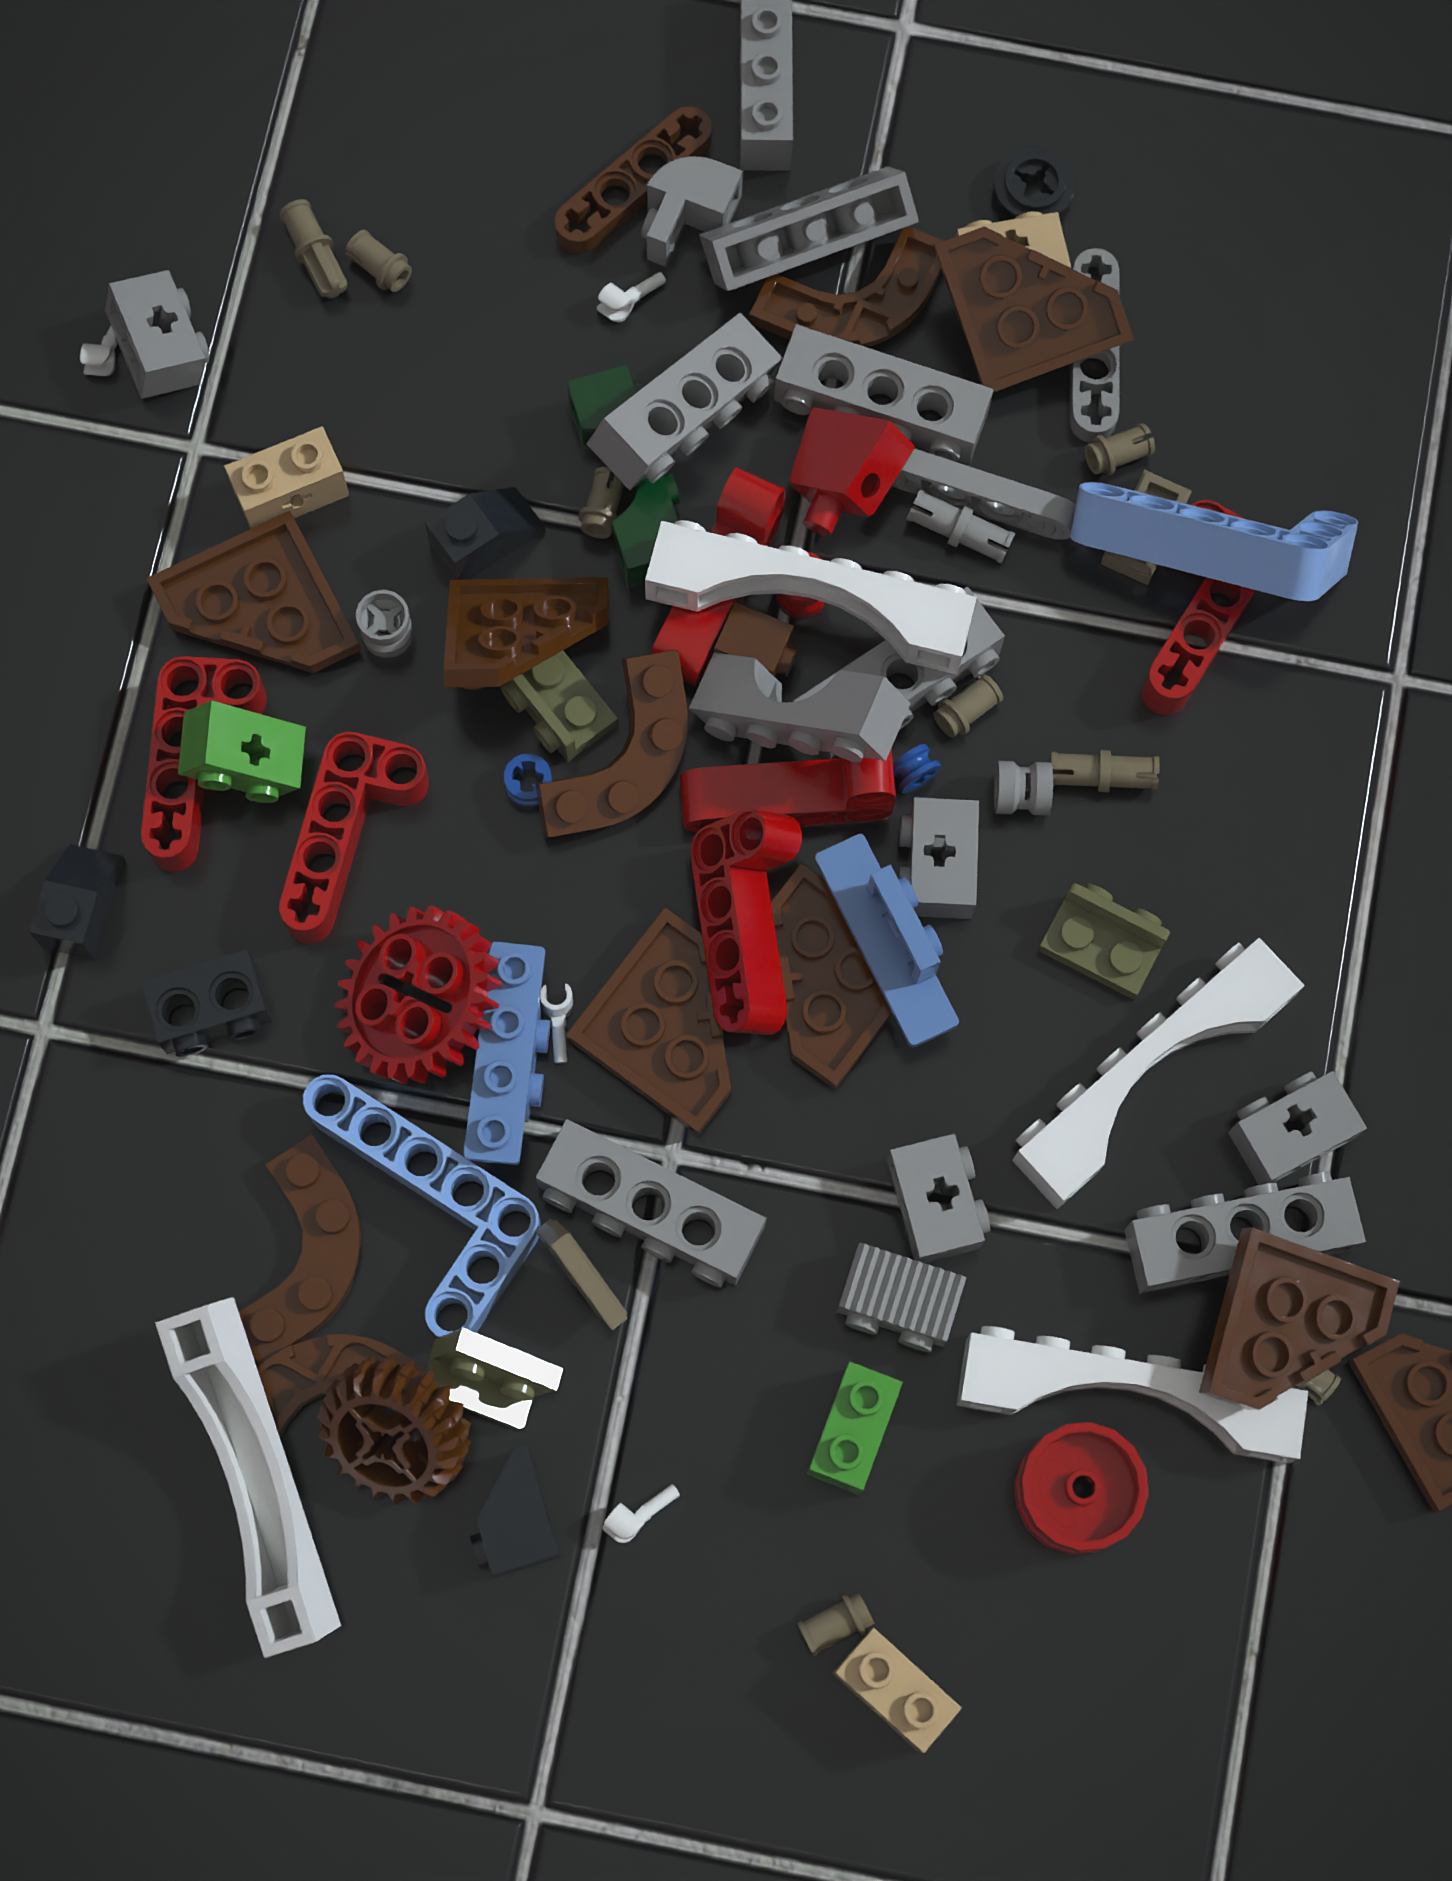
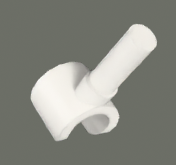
(618, 304)
(100, 358)
(557, 1016)
(624, 1524)

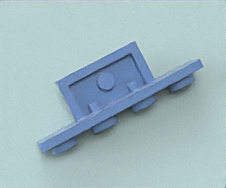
(890, 937)
(507, 1056)

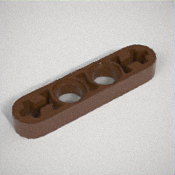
(627, 174)

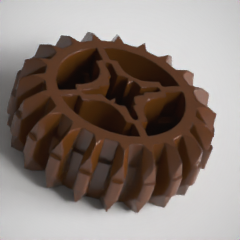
(394, 1429)

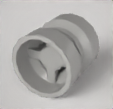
(378, 613)
(1011, 785)

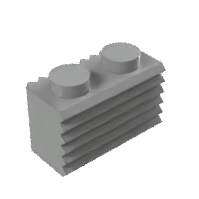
(900, 1297)

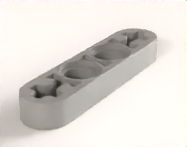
(1108, 387)
(988, 495)

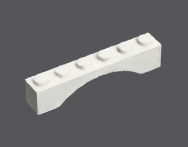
(705, 568)
(1237, 1000)
(1012, 1374)
(282, 1567)

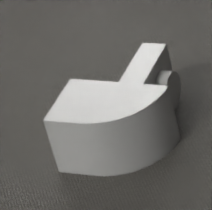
(688, 193)

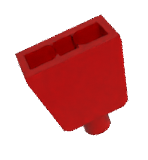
(846, 465)

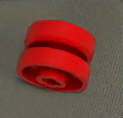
(1105, 1465)

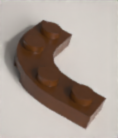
(859, 316)
(641, 767)
(327, 1258)
(310, 1367)

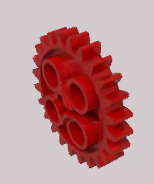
(436, 948)

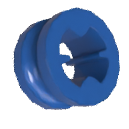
(515, 767)
(915, 768)

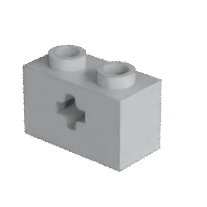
(156, 333)
(953, 829)
(1324, 1111)
(930, 1230)

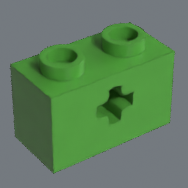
(241, 751)
(854, 1428)

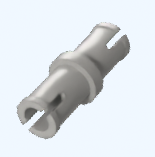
(960, 526)

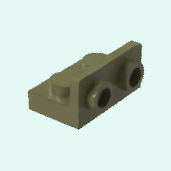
(562, 704)
(1104, 939)
(490, 1376)

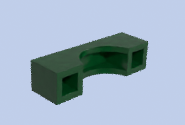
(637, 528)

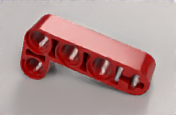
(745, 507)
(1201, 619)
(215, 680)
(807, 790)
(341, 837)
(738, 918)

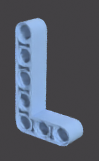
(1216, 545)
(438, 1188)

